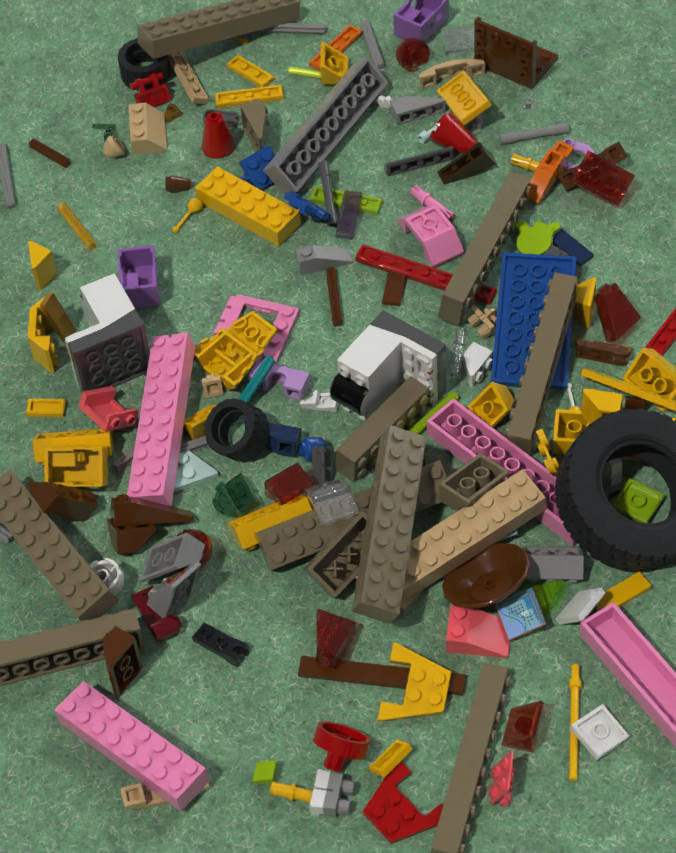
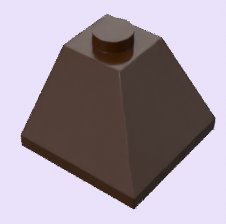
(129, 538)

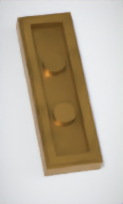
(57, 316)

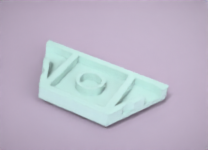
(192, 471)

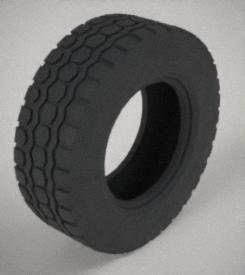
(583, 501)

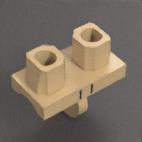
(487, 319)

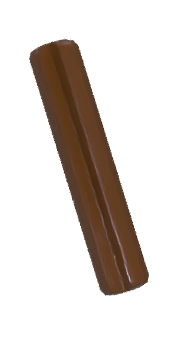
(49, 153)

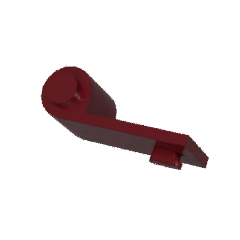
(159, 627)

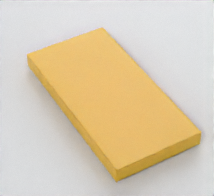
(464, 97)

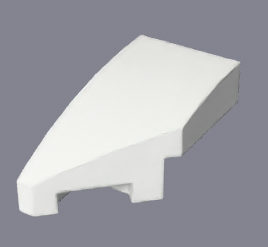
(320, 402)

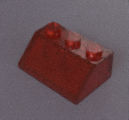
(603, 178)

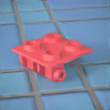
(502, 780)

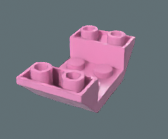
(434, 234)

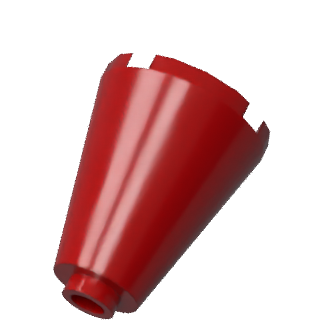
(452, 133)
(216, 137)

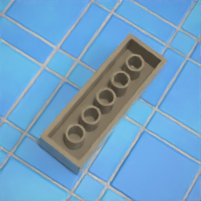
(399, 410)

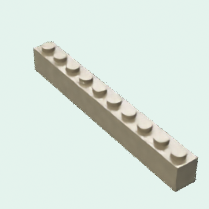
(471, 759)

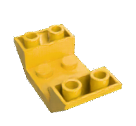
(40, 344)

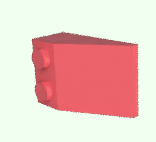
(476, 633)

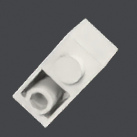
(475, 362)

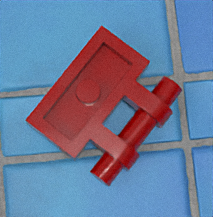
(154, 96)

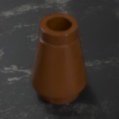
(176, 183)

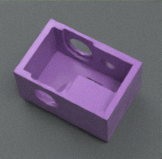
(421, 20)
(139, 275)

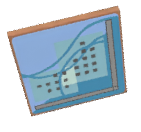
(520, 614)

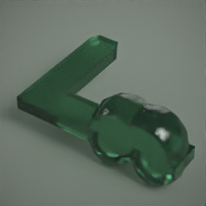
(109, 129)

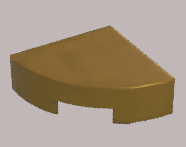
(172, 113)

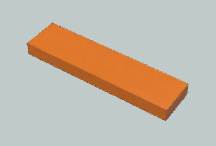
(340, 43)

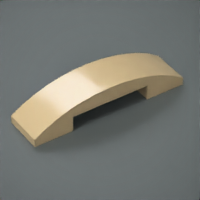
(452, 68)
(142, 797)

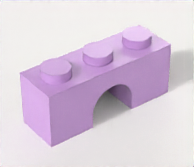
(295, 381)

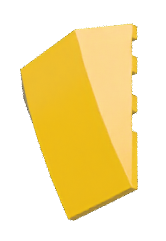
(234, 349)

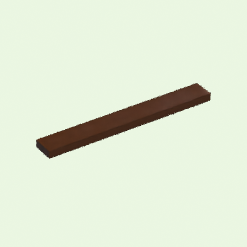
(369, 674)

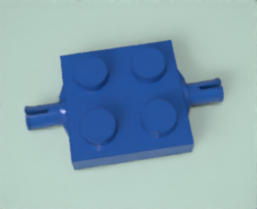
(254, 165)
(306, 207)

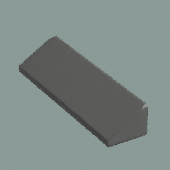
(419, 161)

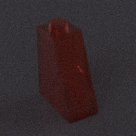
(614, 311)
(332, 637)

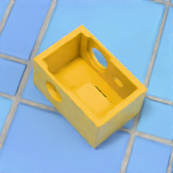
(76, 465)

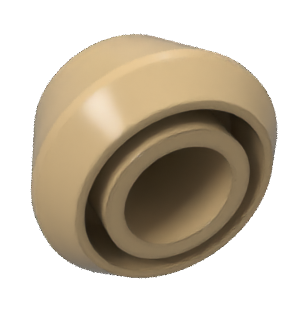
(113, 147)

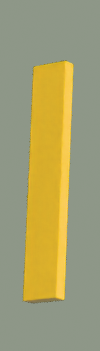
(629, 388)

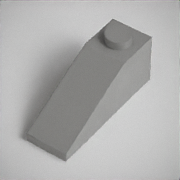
(414, 108)
(318, 258)

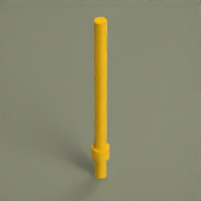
(575, 687)

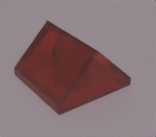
(287, 484)
(524, 726)

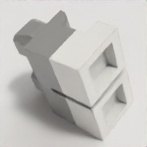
(327, 794)

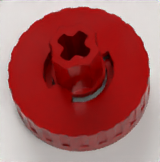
(340, 743)

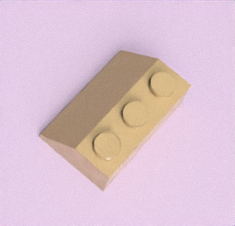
(147, 129)

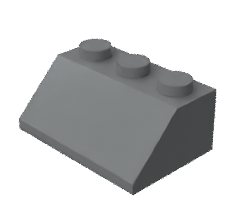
(172, 556)
(555, 563)

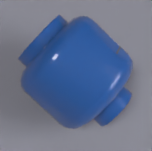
(305, 447)

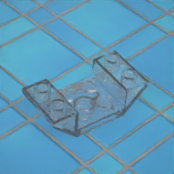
(332, 501)

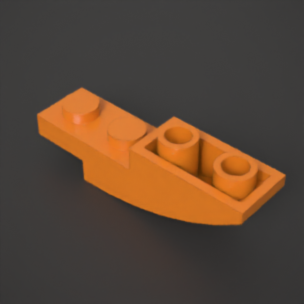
(547, 170)

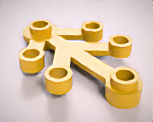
(544, 448)

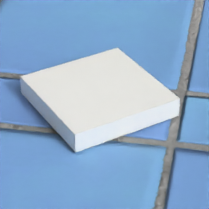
(580, 606)
(599, 732)

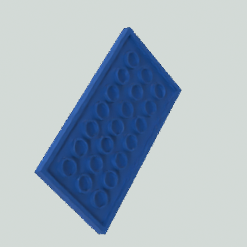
(520, 300)

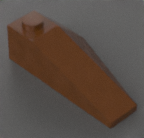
(137, 511)

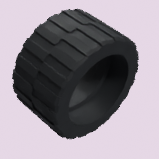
(133, 54)
(218, 426)

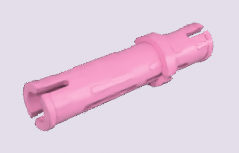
(427, 199)

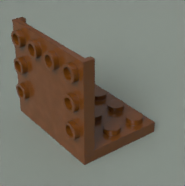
(511, 55)

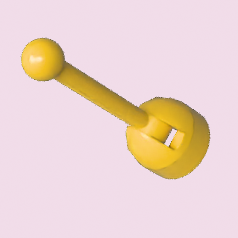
(193, 206)

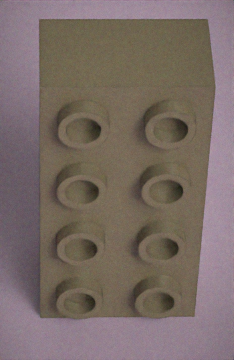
(340, 558)

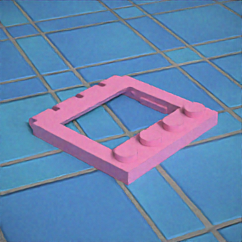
(284, 321)

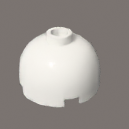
(110, 573)

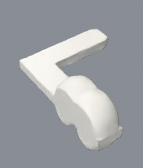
(383, 102)

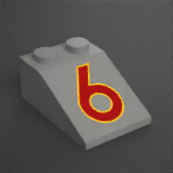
(173, 590)

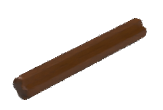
(334, 296)

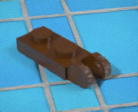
(602, 353)

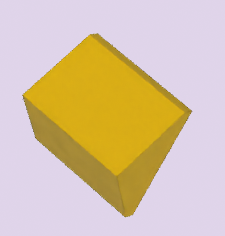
(332, 64)
(42, 264)
(195, 425)

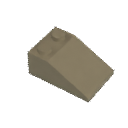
(255, 123)

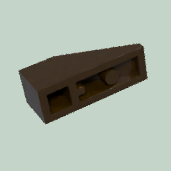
(467, 165)

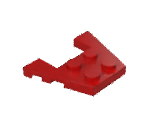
(392, 811)

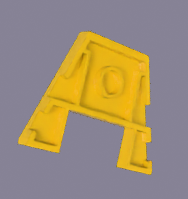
(425, 687)

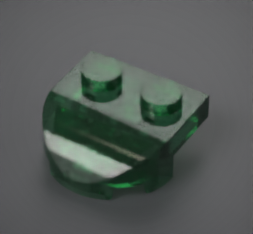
(235, 497)

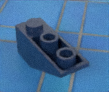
(283, 439)

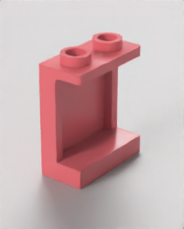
(105, 411)

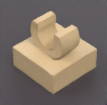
(212, 386)

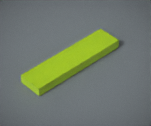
(368, 204)

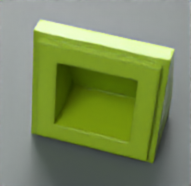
(265, 772)

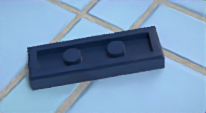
(571, 246)

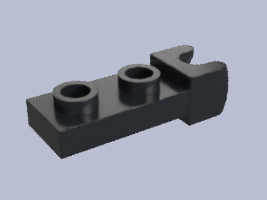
(220, 644)

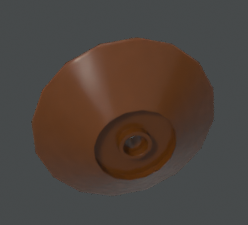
(487, 576)

